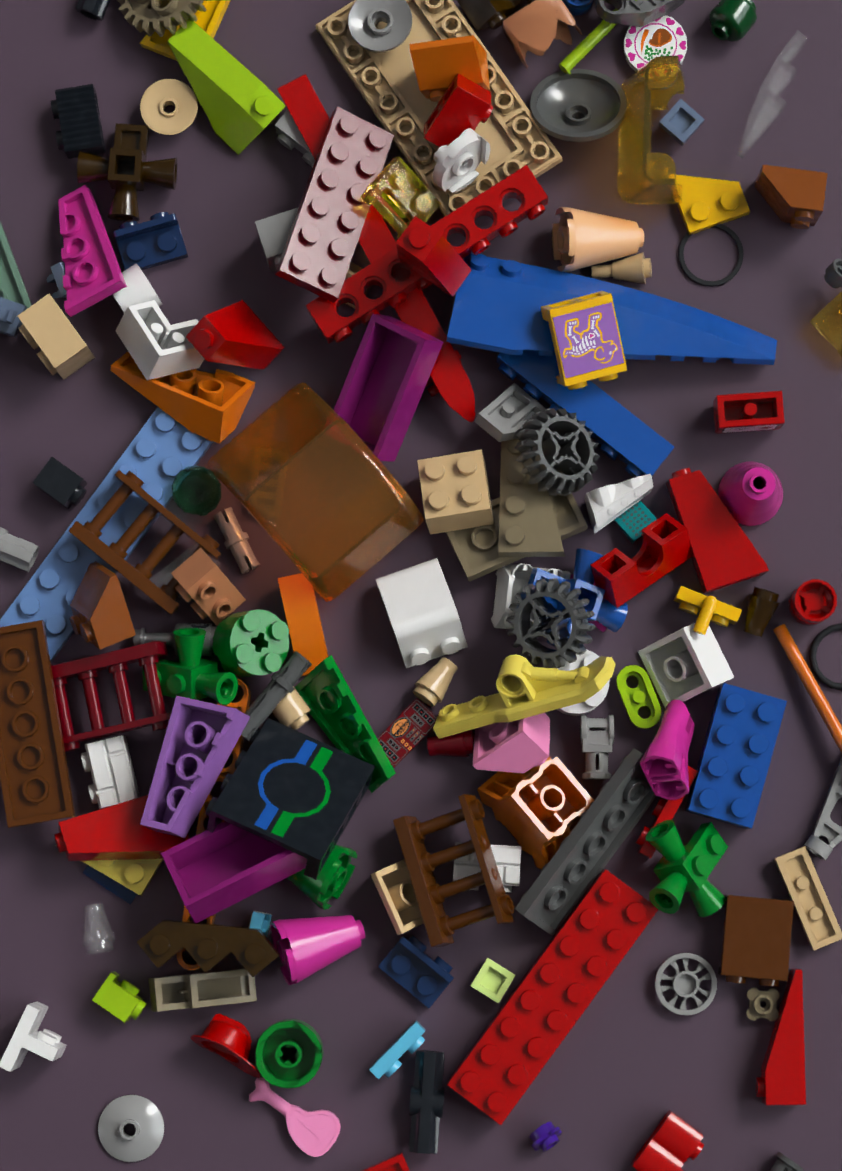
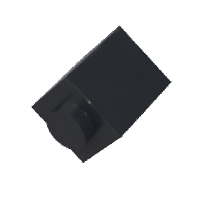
(61, 483)

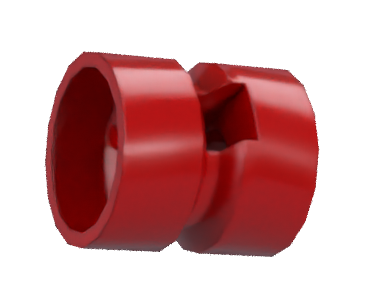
(813, 602)

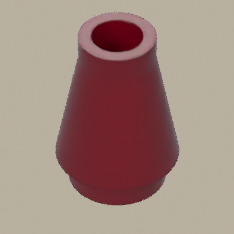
(455, 745)

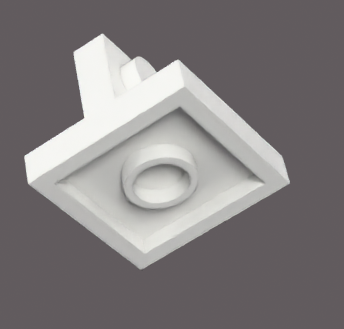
(27, 1037)

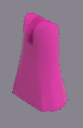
(667, 755)

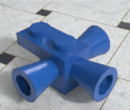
(583, 579)

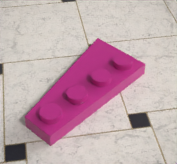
(88, 255)

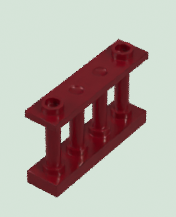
(116, 663)

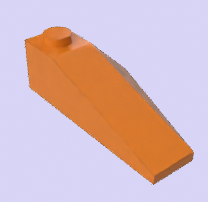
(196, 399)

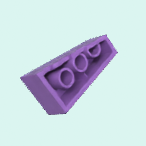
(190, 762)

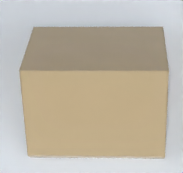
(398, 896)

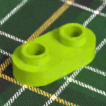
(638, 697)

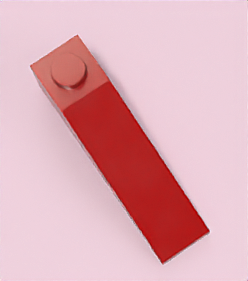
(784, 1063)

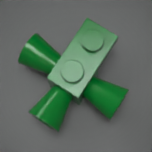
(193, 675)
(686, 868)

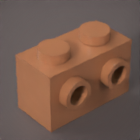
(207, 586)

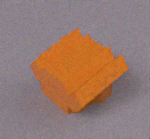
(537, 806)

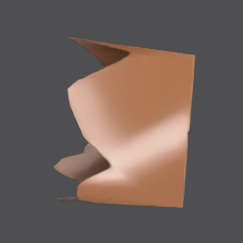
(537, 26)

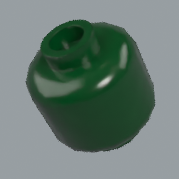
(732, 19)

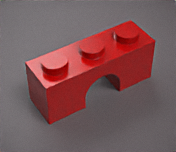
(663, 549)

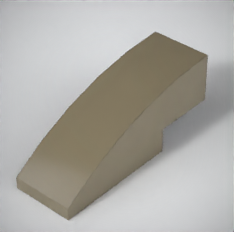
(201, 990)

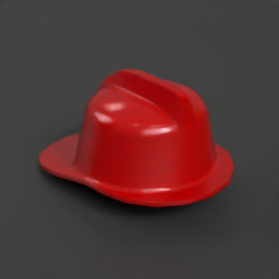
(230, 1041)

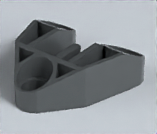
(636, 12)

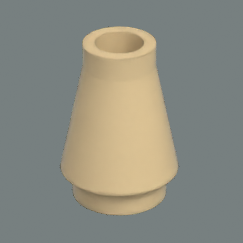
(435, 682)

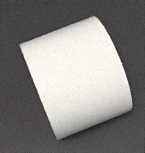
(137, 289)

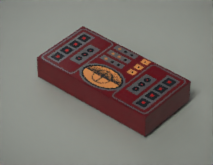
(407, 731)

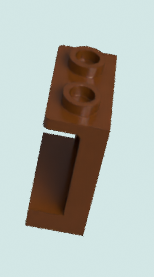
(756, 939)

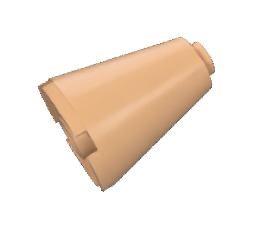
(592, 238)

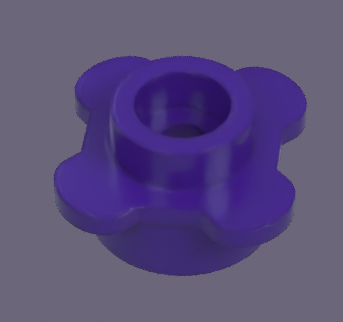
(545, 1137)

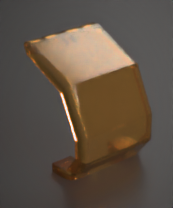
(317, 490)

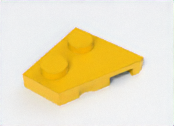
(710, 202)

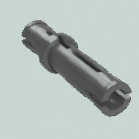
(275, 691)

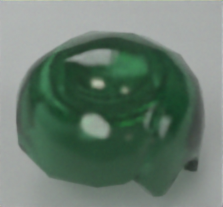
(196, 490)

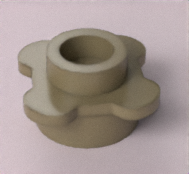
(769, 997)

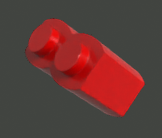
(669, 1145)

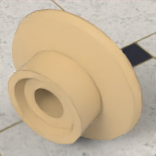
(166, 93)

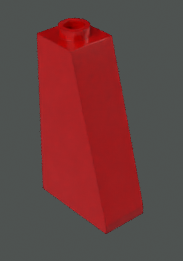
(717, 542)
(113, 835)

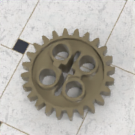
(160, 14)

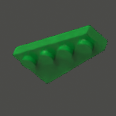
(342, 718)

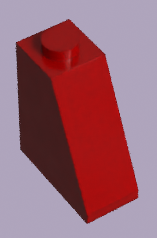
(432, 256)
(235, 338)

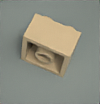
(59, 341)
(455, 492)

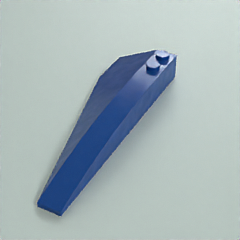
(502, 313)

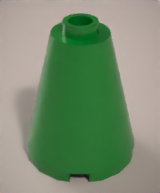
(331, 879)

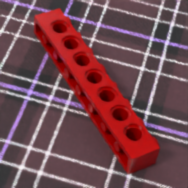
(519, 185)

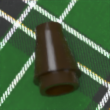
(760, 610)

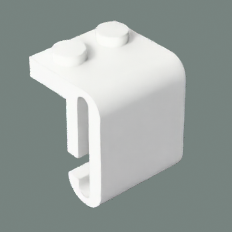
(422, 613)

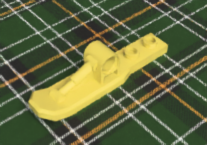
(525, 693)

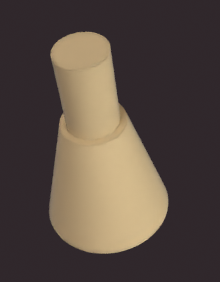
(631, 269)

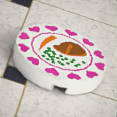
(654, 40)

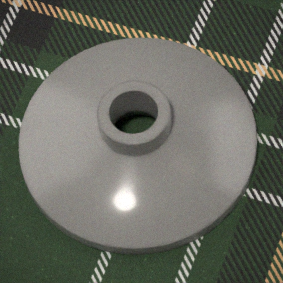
(367, 13)
(145, 1118)

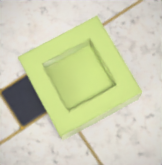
(492, 980)

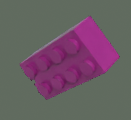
(387, 383)
(226, 868)

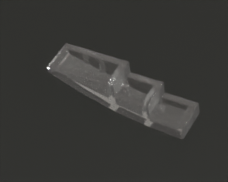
(768, 102)

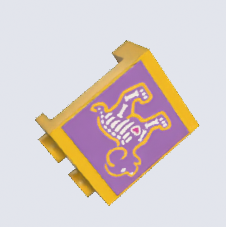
(585, 339)

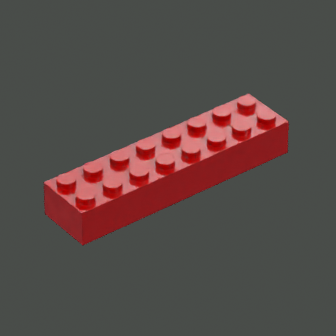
(552, 996)

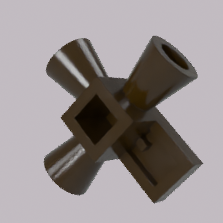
(127, 170)

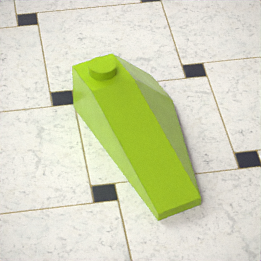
(227, 91)

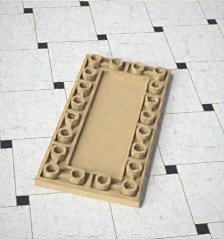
(393, 94)

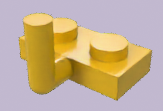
(709, 608)

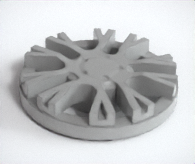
(685, 984)

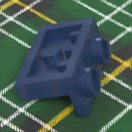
(151, 241)
(416, 970)

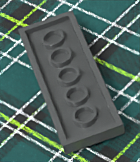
(588, 846)

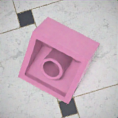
(512, 745)

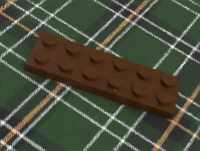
(31, 737)

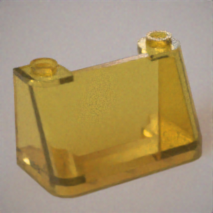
(641, 174)

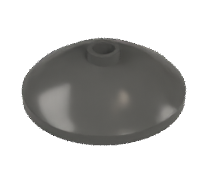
(578, 105)

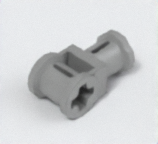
(598, 744)

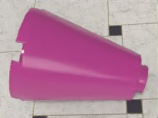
(743, 500)
(314, 943)

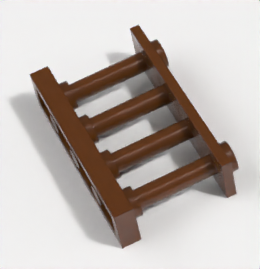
(116, 552)
(422, 864)

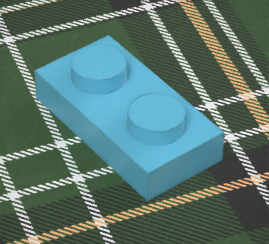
(409, 1040)

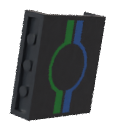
(292, 793)

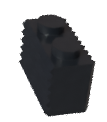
(79, 121)

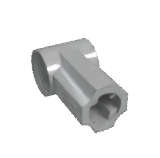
(17, 551)

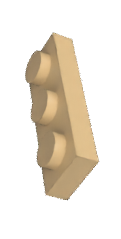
(809, 898)

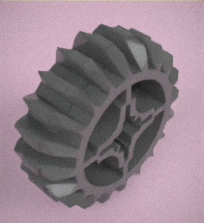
(567, 453)
(542, 614)

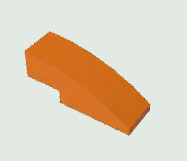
(303, 619)

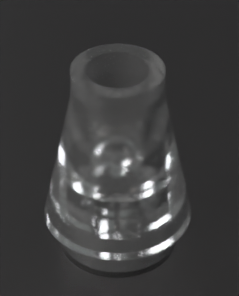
(97, 930)

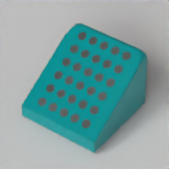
(635, 520)

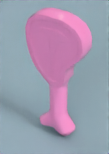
(310, 1130)

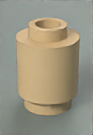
(292, 711)

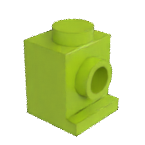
(120, 998)

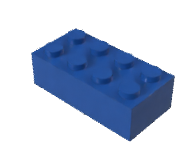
(736, 756)

